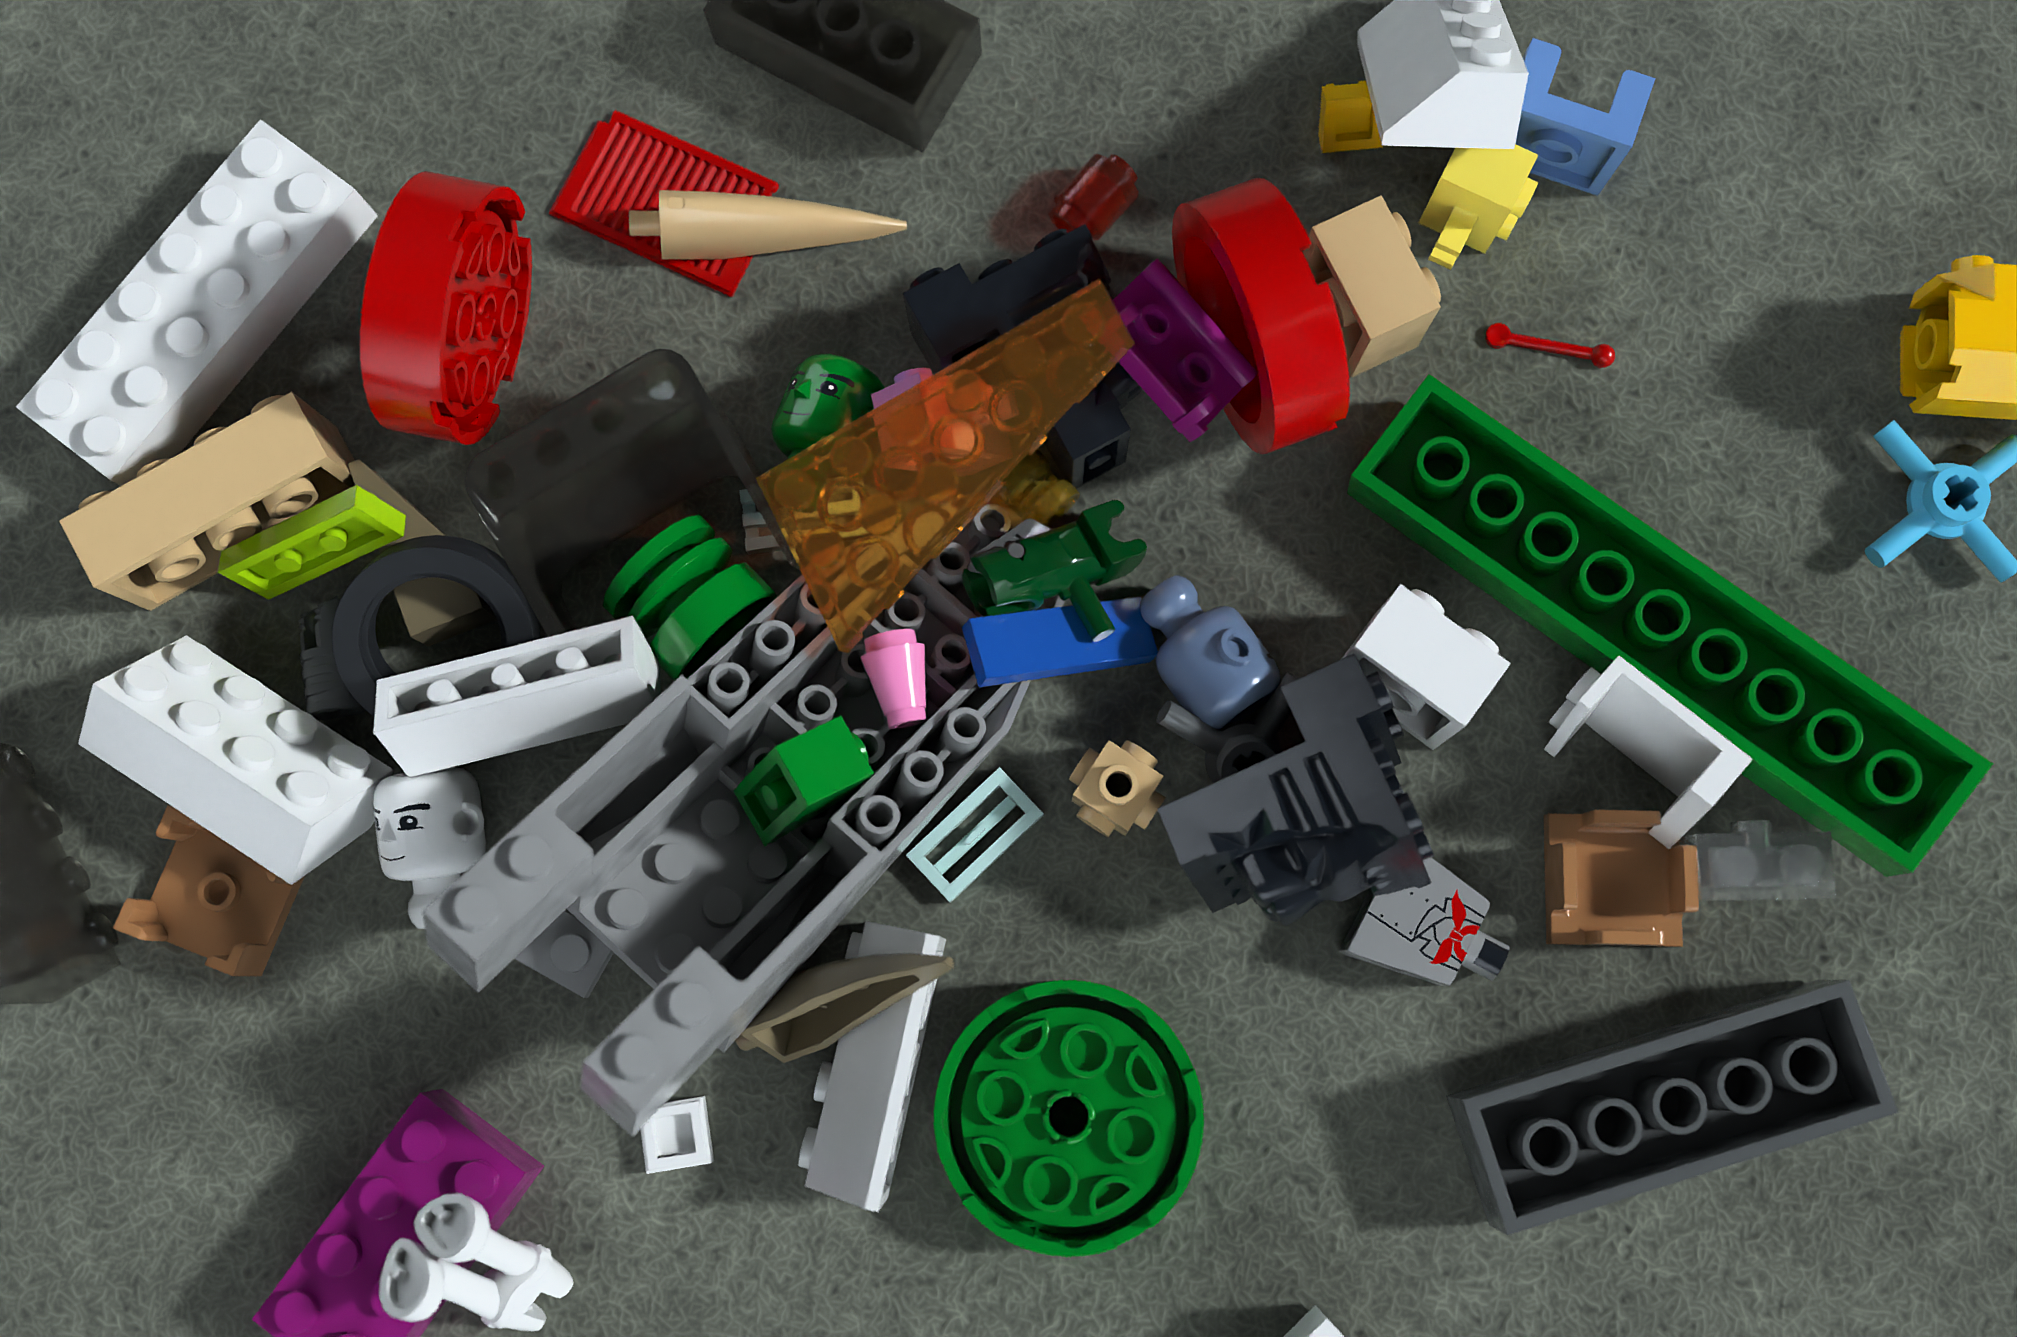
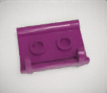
(1179, 351)

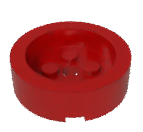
(1249, 273)
(444, 307)

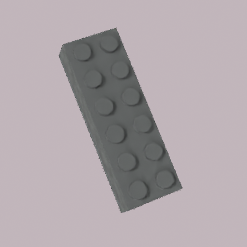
(1670, 1104)

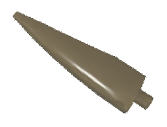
(834, 998)

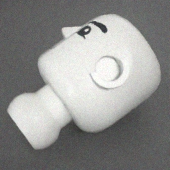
(428, 831)

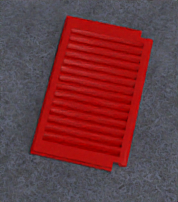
(624, 171)

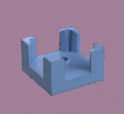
(1571, 139)

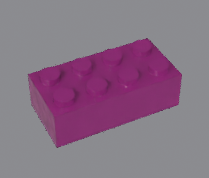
(429, 1153)

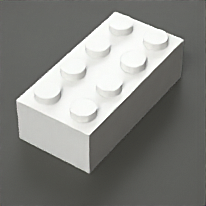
(233, 757)

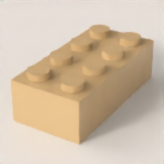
(184, 510)

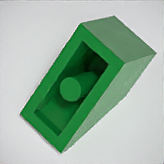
(803, 779)

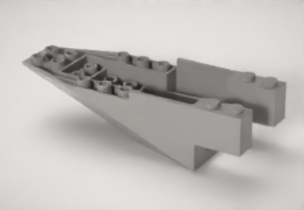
(668, 863)

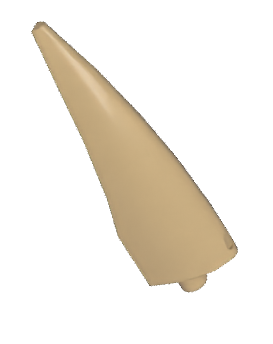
(746, 225)

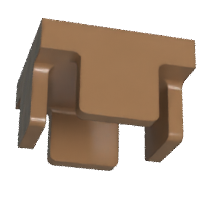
(1615, 880)

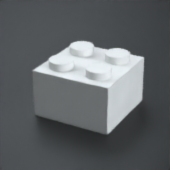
(1428, 664)

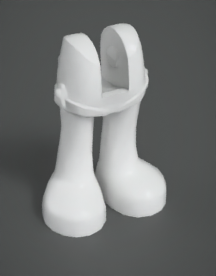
(456, 1231)

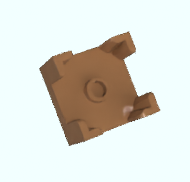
(211, 901)

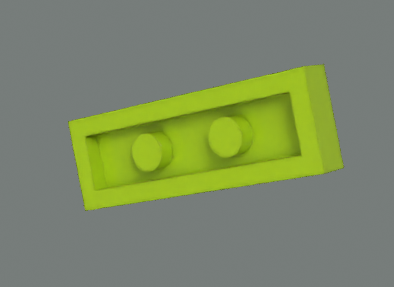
(312, 542)

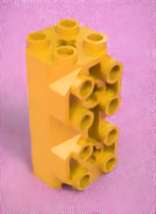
(1964, 342)

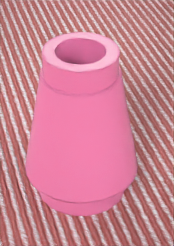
(897, 676)

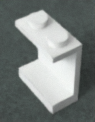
(1655, 735)

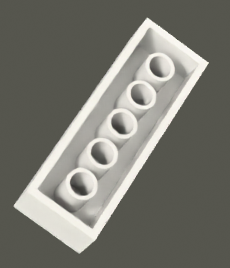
(199, 307)

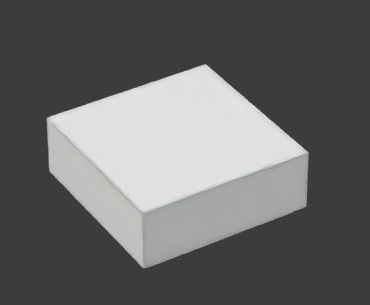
(677, 1136)

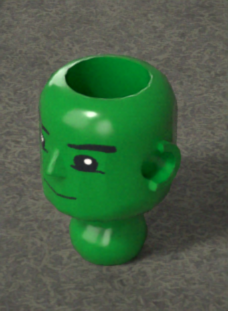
(822, 399)

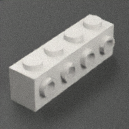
(516, 697)

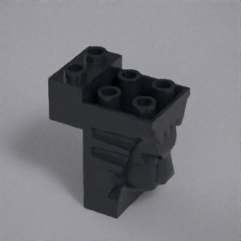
(958, 317)
(1312, 817)

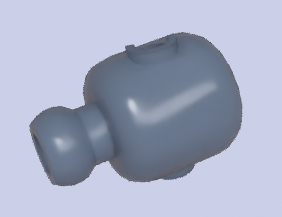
(1210, 656)

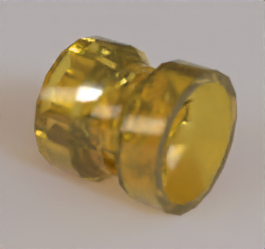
(1038, 491)

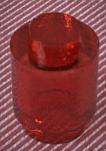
(1096, 196)

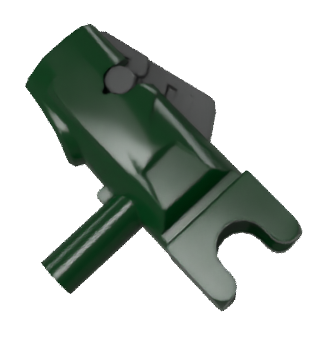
(1042, 563)

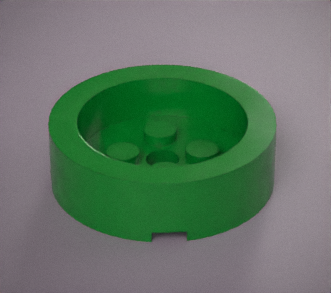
(1055, 1188)

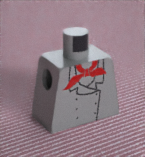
(1427, 930)

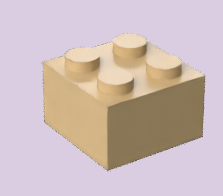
(1374, 283)

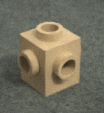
(1108, 812)

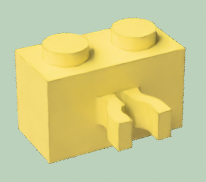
(1478, 199)

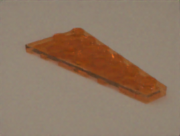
(916, 470)

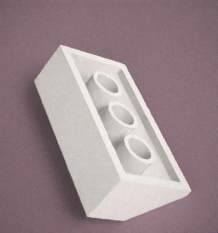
(1443, 74)
(869, 1084)

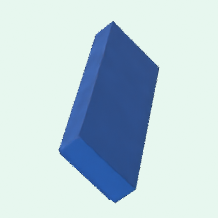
(1055, 643)

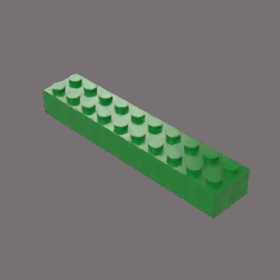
(1616, 587)

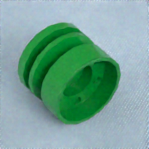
(686, 596)

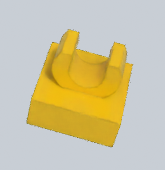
(1347, 119)

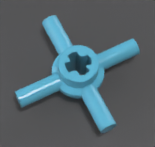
(1930, 513)

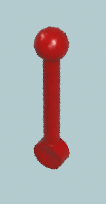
(1499, 336)

